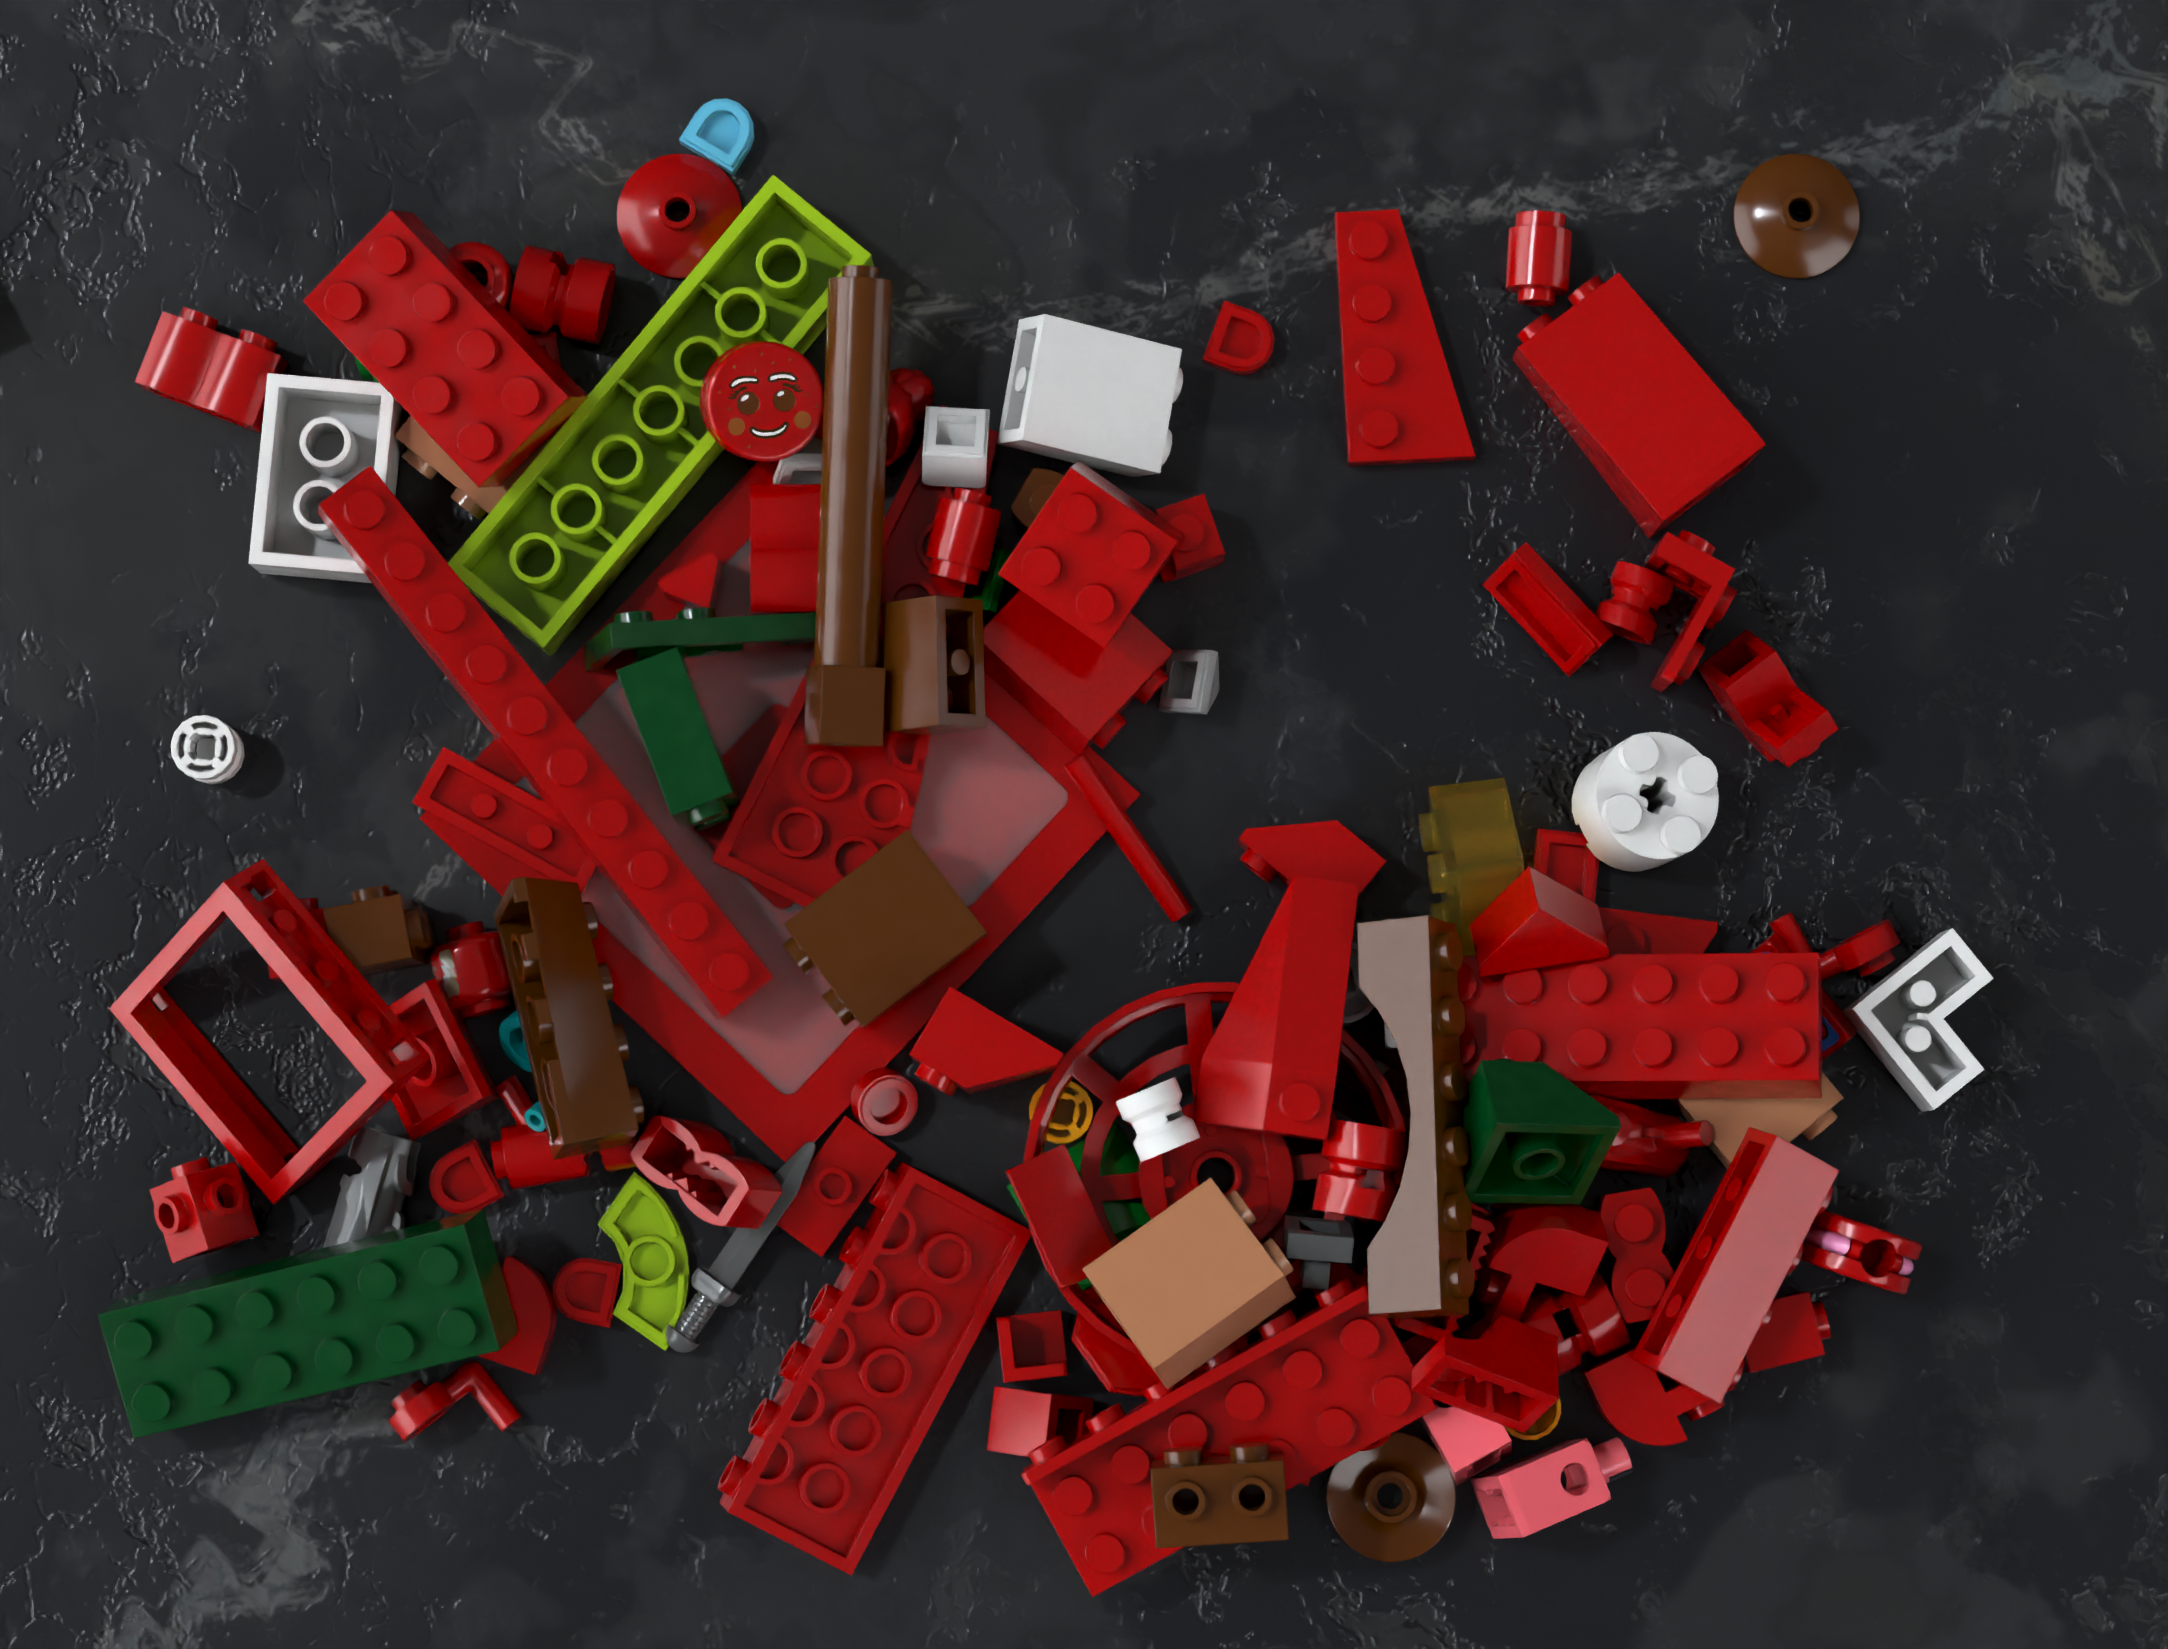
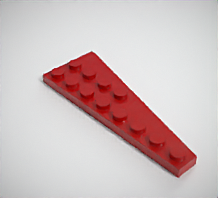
(831, 808)

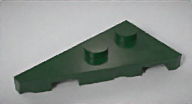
(694, 633)

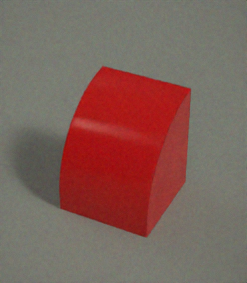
(1030, 1417)

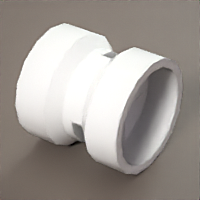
(216, 758)
(1157, 1119)

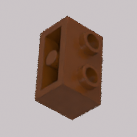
(933, 665)
(381, 931)
(1219, 1496)

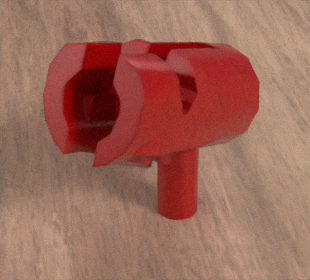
(1651, 1140)
(526, 1154)

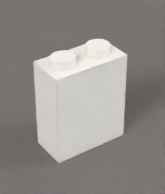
(1090, 396)

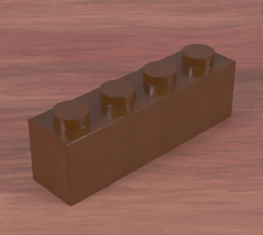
(567, 1017)

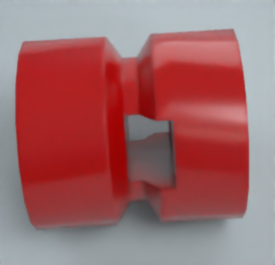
(563, 294)
(1364, 1147)
(1593, 1318)

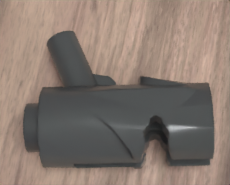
(374, 1198)

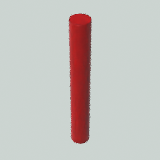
(1127, 837)

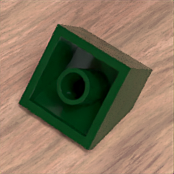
(1532, 1135)

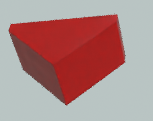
(1536, 927)

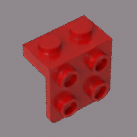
(1694, 570)

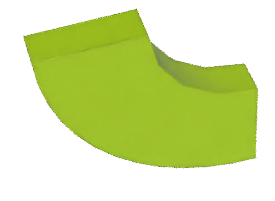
(652, 1259)

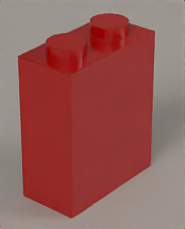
(1067, 676)

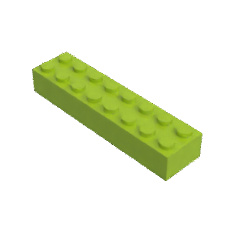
(641, 430)

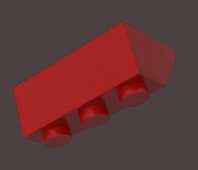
(977, 1049)

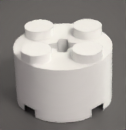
(1676, 785)

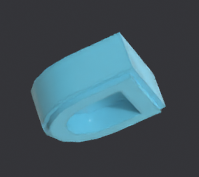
(720, 134)

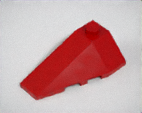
(1282, 1031)

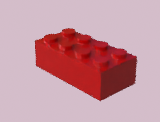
(445, 349)

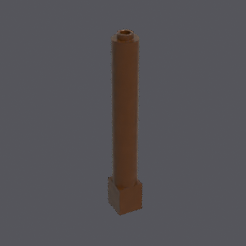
(845, 683)

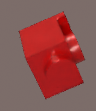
(1201, 543)

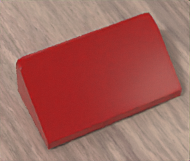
(1059, 1214)

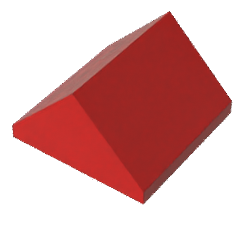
(454, 1077)

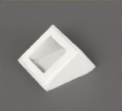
(955, 447)

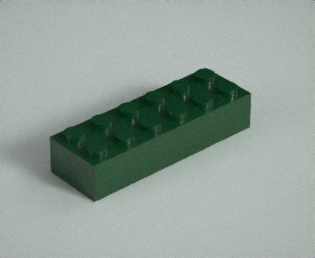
(308, 1323)

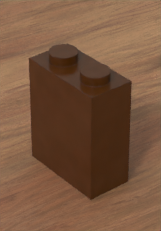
(882, 932)

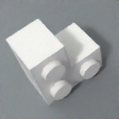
(1906, 1022)

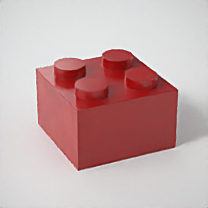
(1091, 554)

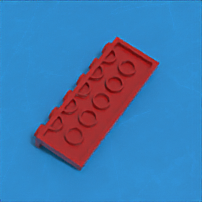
(872, 1367)
(1305, 1387)

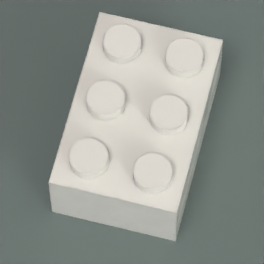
(310, 446)

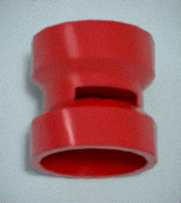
(1636, 597)

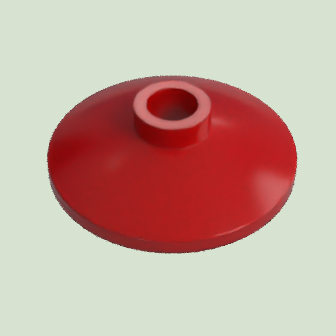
(669, 246)

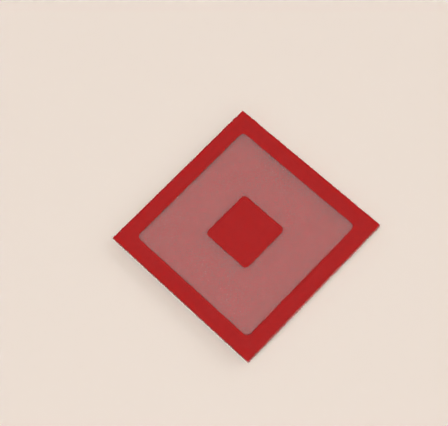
(988, 814)

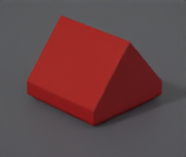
(694, 582)

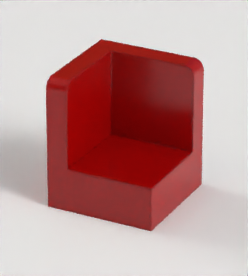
(1032, 1346)

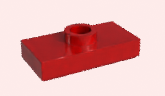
(835, 1185)

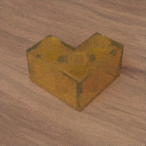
(1473, 849)

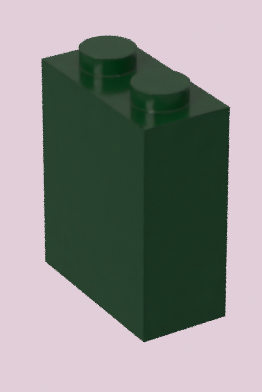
(679, 739)

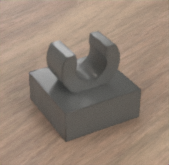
(1317, 1245)

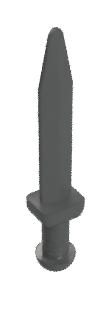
(717, 1284)

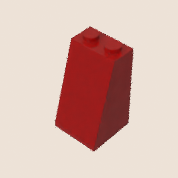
(1635, 402)

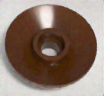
(1778, 241)
(1410, 1526)

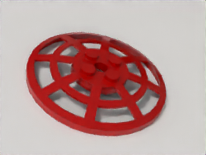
(1258, 1159)

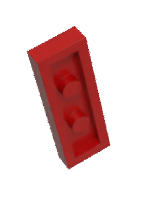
(503, 818)

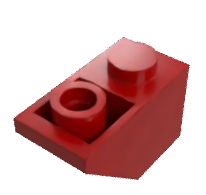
(1309, 850)

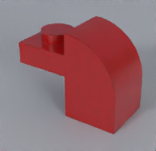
(1765, 700)
(1541, 1245)
(534, 1315)
(1638, 1405)

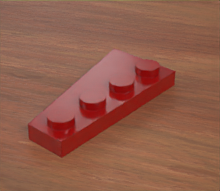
(1392, 360)

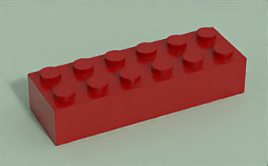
(1656, 1023)

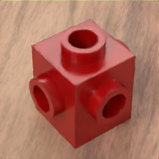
(203, 1209)

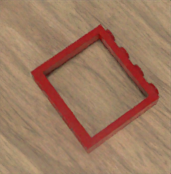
(321, 982)

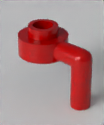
(1865, 950)
(423, 1405)

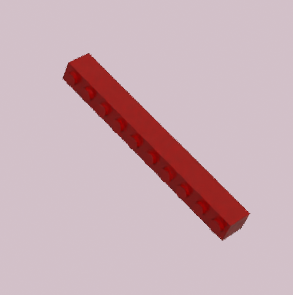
(543, 743)

